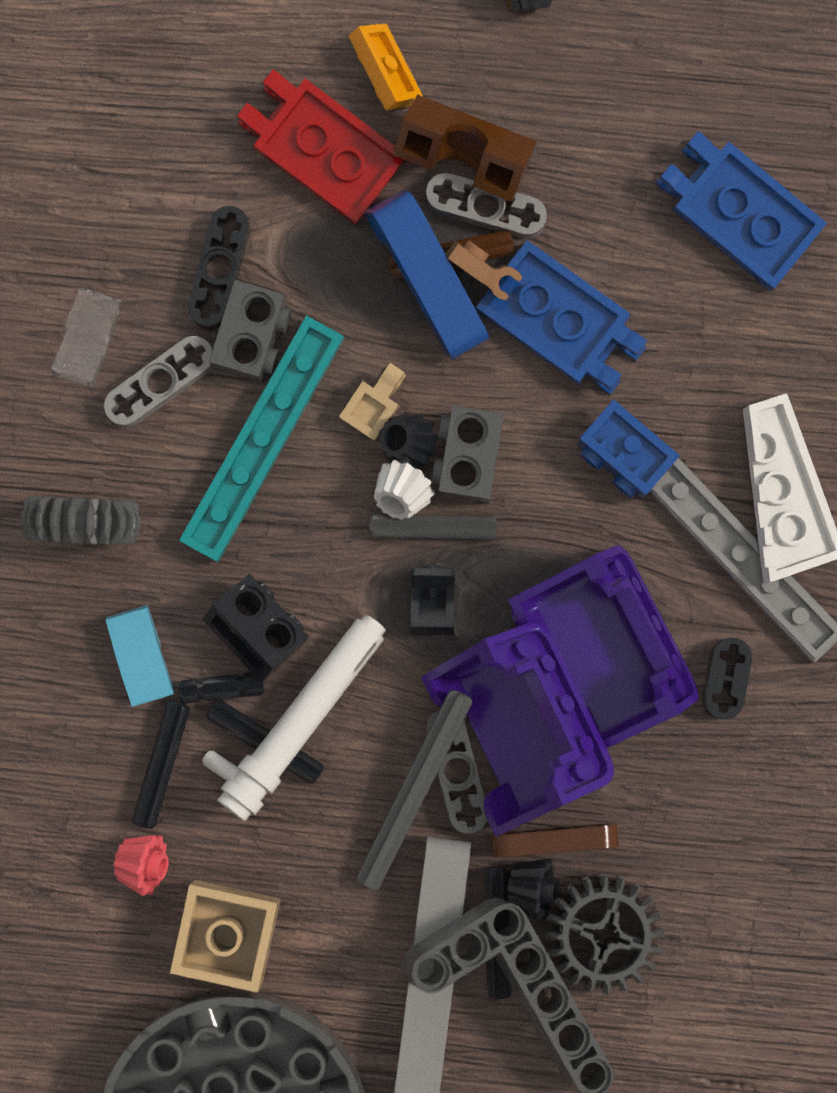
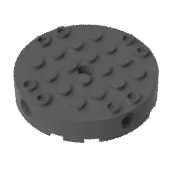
(235, 1046)

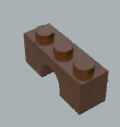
(441, 132)

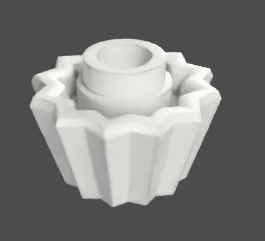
(402, 490)

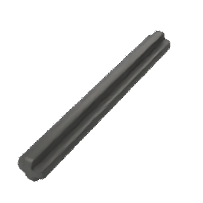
(414, 789)

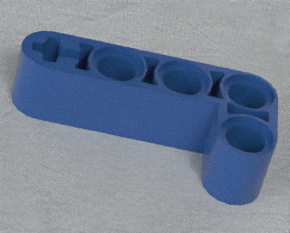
(428, 272)

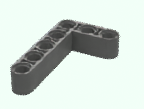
(525, 982)

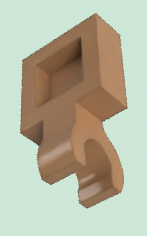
(472, 260)

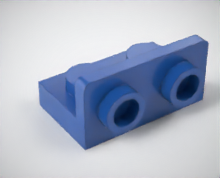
(626, 451)

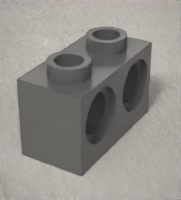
(239, 330)
(479, 455)

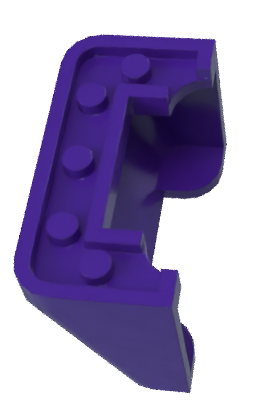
(612, 643)
(527, 723)

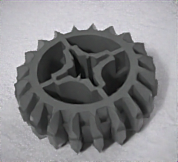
(80, 520)
(598, 954)

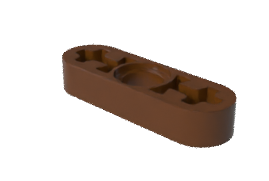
(555, 840)

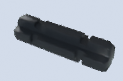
(220, 688)

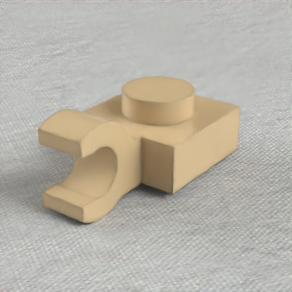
(372, 406)

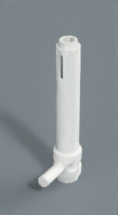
(261, 771)

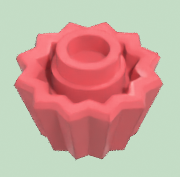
(141, 863)

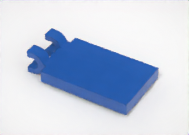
(742, 210)
(562, 319)

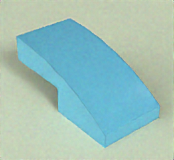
(139, 655)

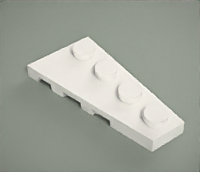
(788, 499)

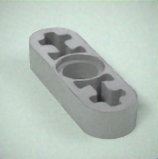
(452, 207)
(139, 408)

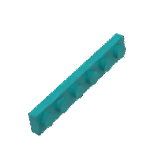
(262, 439)

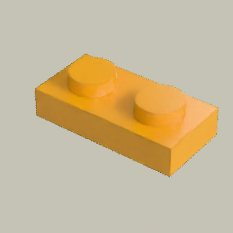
(385, 65)

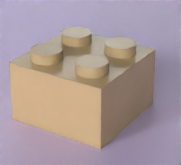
(225, 935)

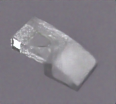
(86, 338)

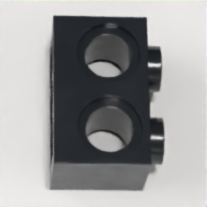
(247, 634)

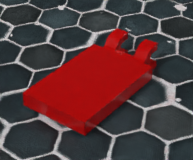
(322, 146)

